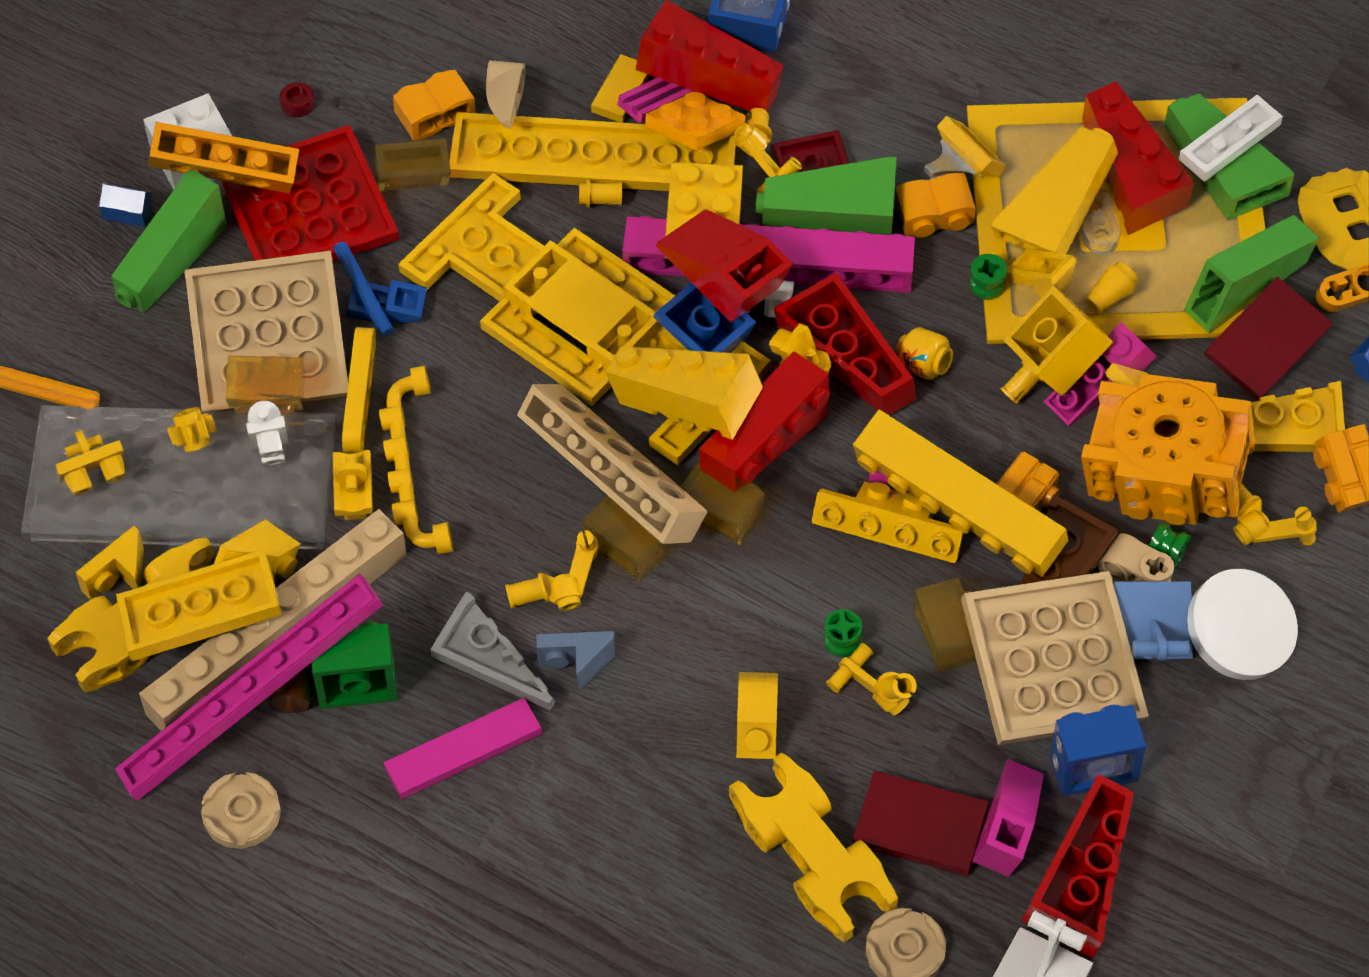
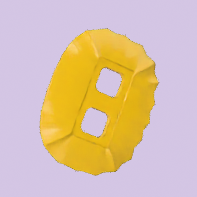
(1331, 225)

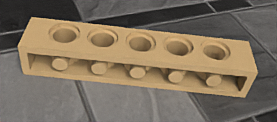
(612, 463)

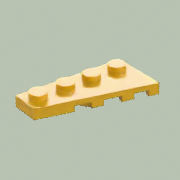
(1297, 419)

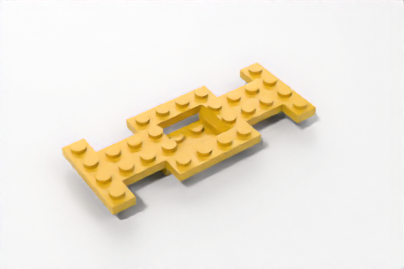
(568, 283)

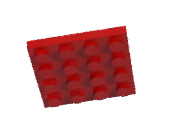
(328, 204)

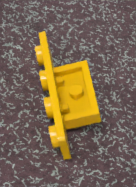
(889, 519)

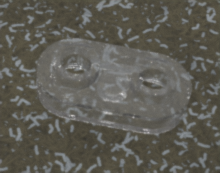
(1101, 224)

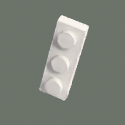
(1230, 138)

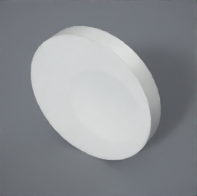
(1242, 624)

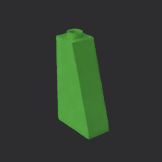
(1247, 181)
(832, 198)
(171, 242)
(1244, 270)

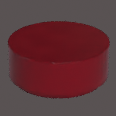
(297, 99)

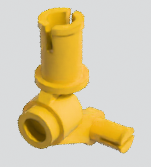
(753, 140)
(1255, 526)
(564, 589)
(889, 691)

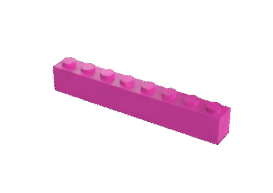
(857, 257)

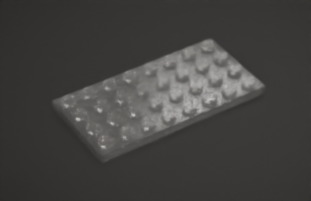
(175, 492)

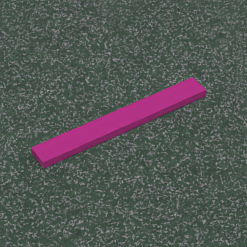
(248, 687)

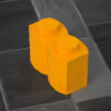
(433, 104)
(935, 205)

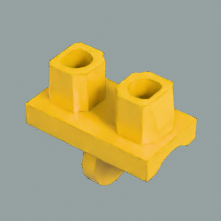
(801, 342)
(75, 470)
(352, 485)

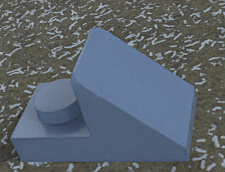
(584, 649)

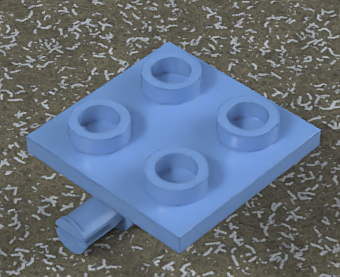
(1156, 618)

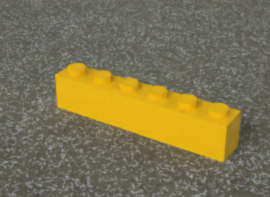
(960, 493)

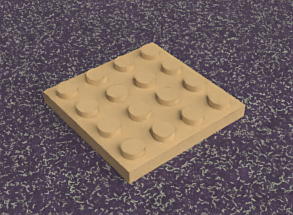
(267, 311)
(1051, 653)

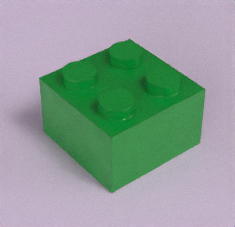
(357, 669)

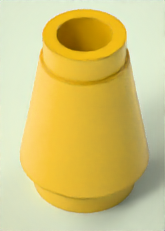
(1112, 287)

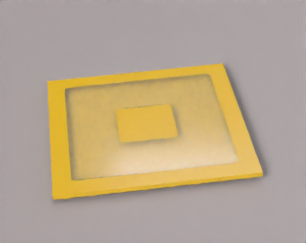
(1162, 255)

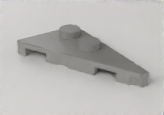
(477, 647)

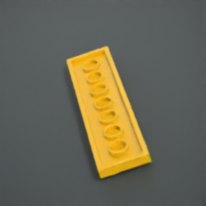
(573, 151)

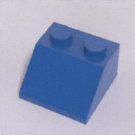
(700, 324)

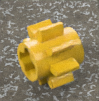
(192, 429)

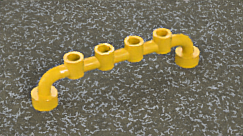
(401, 479)

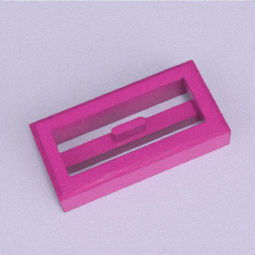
(649, 94)

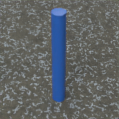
(363, 289)

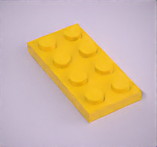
(198, 605)

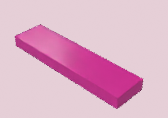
(462, 748)

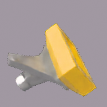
(963, 153)

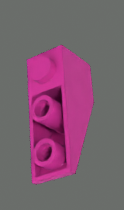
(1083, 395)
(1009, 819)

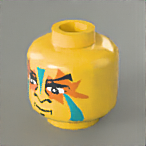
(925, 353)

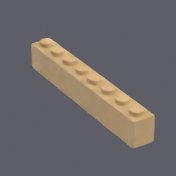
(366, 549)

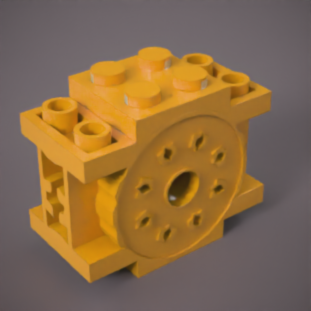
(1160, 419)

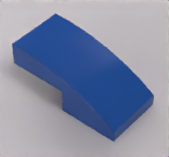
(399, 301)

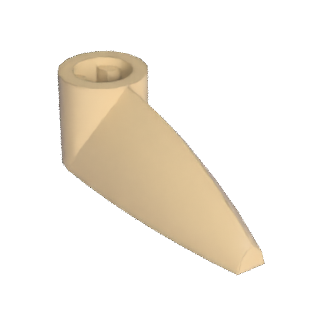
(505, 89)

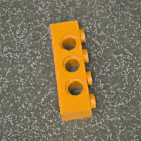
(223, 157)

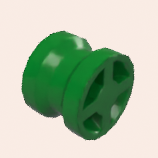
(984, 285)
(1170, 542)
(846, 624)

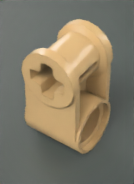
(1135, 561)

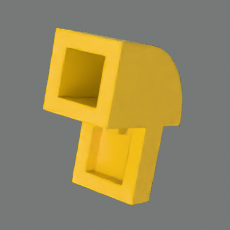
(757, 715)

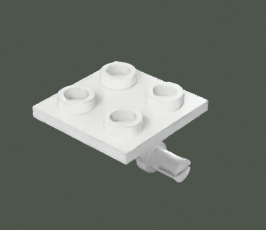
(1037, 957)

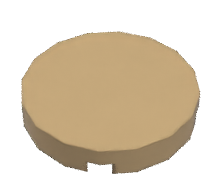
(240, 810)
(905, 945)

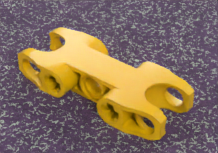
(99, 622)
(828, 868)

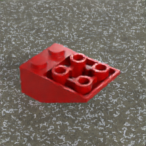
(726, 262)

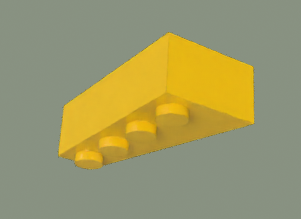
(687, 385)

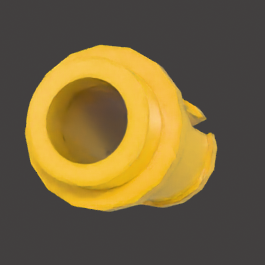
(600, 193)

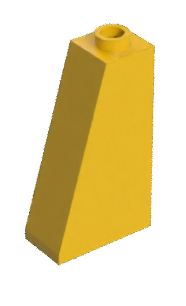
(1059, 195)

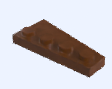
(1086, 544)

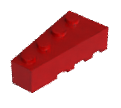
(707, 60)
(1145, 173)
(853, 343)
(786, 410)
(1085, 865)

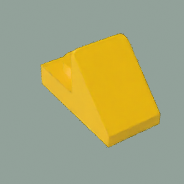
(1042, 270)
(119, 559)

